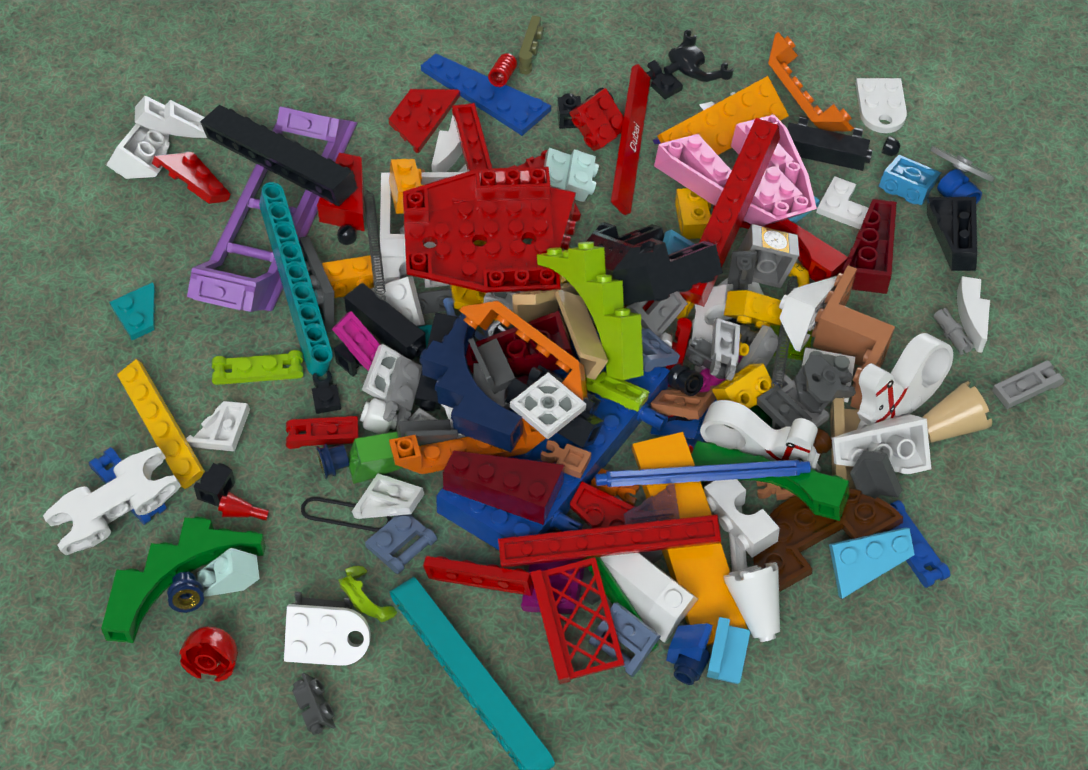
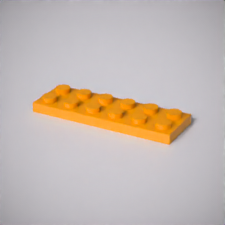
(719, 121)

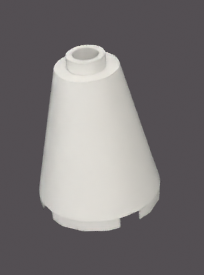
(757, 598)

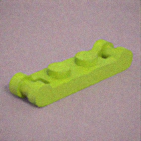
(257, 368)

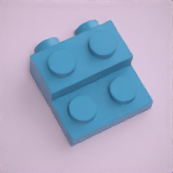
(909, 180)

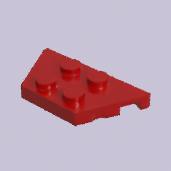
(421, 114)

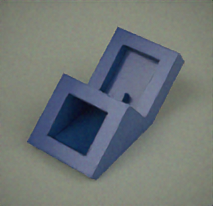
(689, 641)

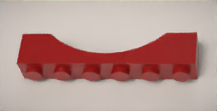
(814, 254)

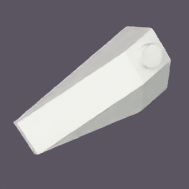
(136, 152)
(801, 309)
(653, 593)

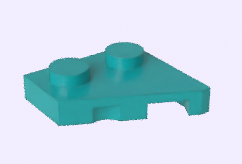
(136, 311)

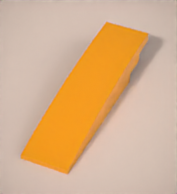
(696, 567)

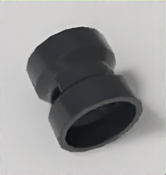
(685, 379)

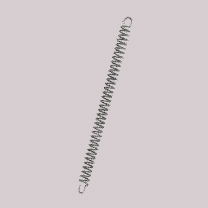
(370, 244)
(778, 348)

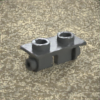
(741, 269)
(433, 300)
(701, 356)
(311, 694)

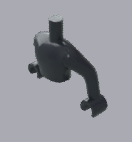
(688, 59)

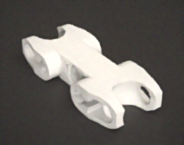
(97, 509)

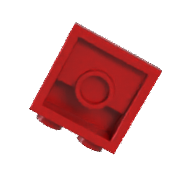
(598, 120)

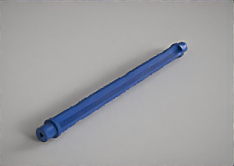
(702, 473)

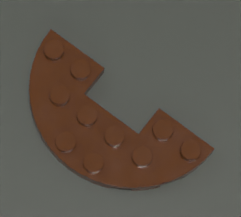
(804, 529)

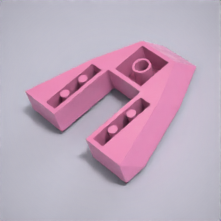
(783, 188)

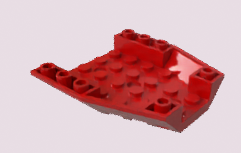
(487, 206)

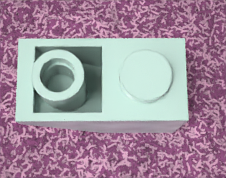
(229, 573)

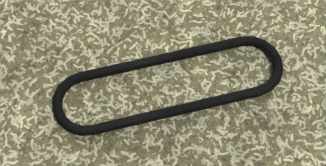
(334, 521)

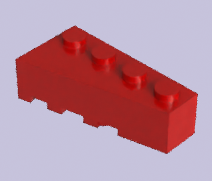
(562, 211)

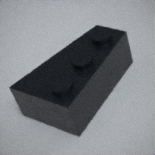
(955, 229)

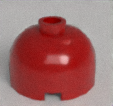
(206, 649)

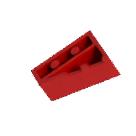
(352, 209)

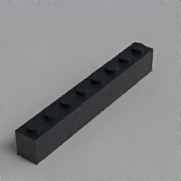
(280, 155)

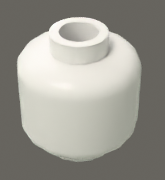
(373, 417)

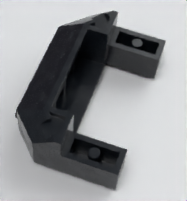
(646, 267)

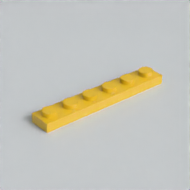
(161, 424)

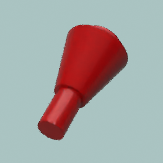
(237, 507)

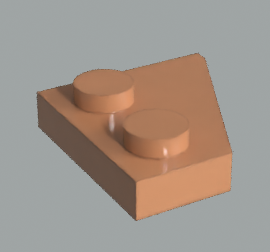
(679, 404)

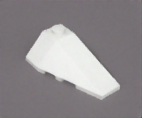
(900, 438)

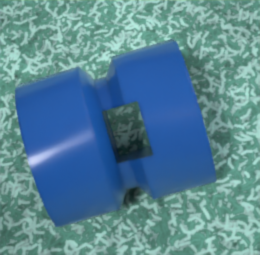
(958, 185)

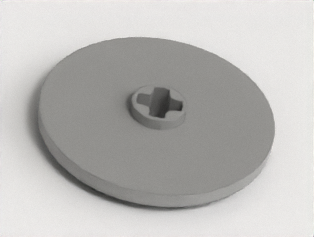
(962, 163)

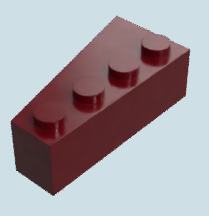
(874, 248)
(523, 355)
(505, 483)

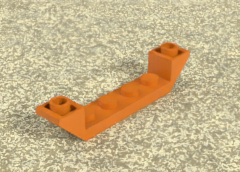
(780, 56)
(485, 313)
(435, 456)

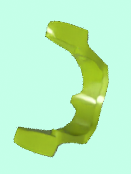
(359, 599)

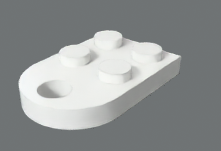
(879, 101)
(322, 635)

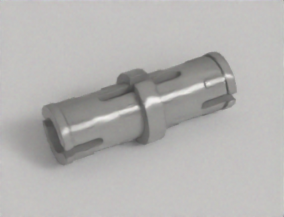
(953, 331)

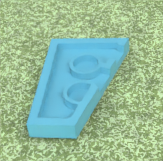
(868, 557)

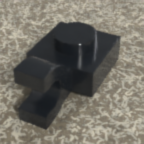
(663, 84)

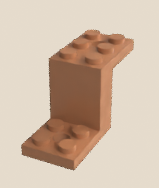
(850, 331)

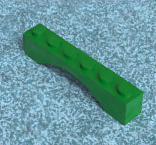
(820, 492)

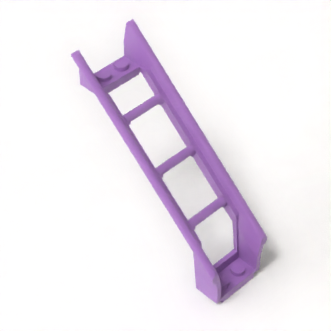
(263, 291)

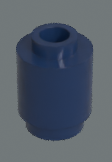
(690, 670)

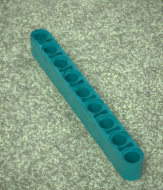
(290, 265)
(472, 677)

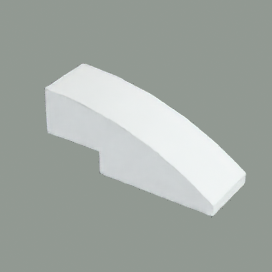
(169, 118)
(447, 149)
(973, 311)

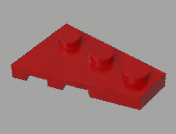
(194, 173)
(598, 507)

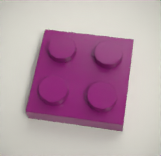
(530, 603)

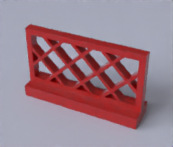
(553, 626)

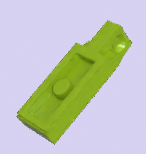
(619, 391)

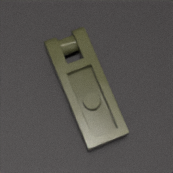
(530, 44)

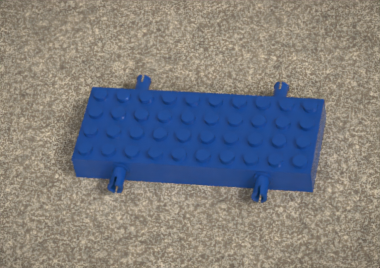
(619, 423)

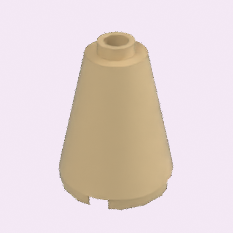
(958, 414)

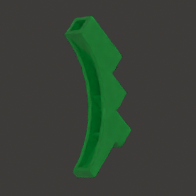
(136, 591)

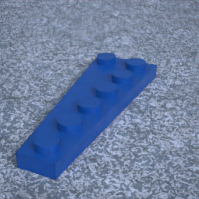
(503, 103)

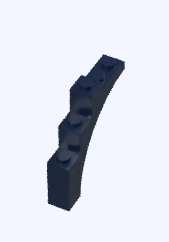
(473, 410)

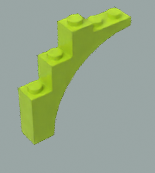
(603, 296)

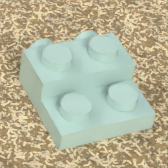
(572, 172)

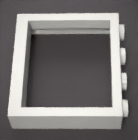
(394, 244)

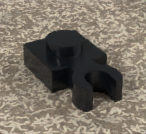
(325, 394)

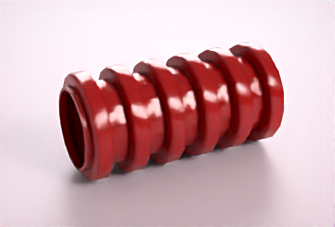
(502, 70)

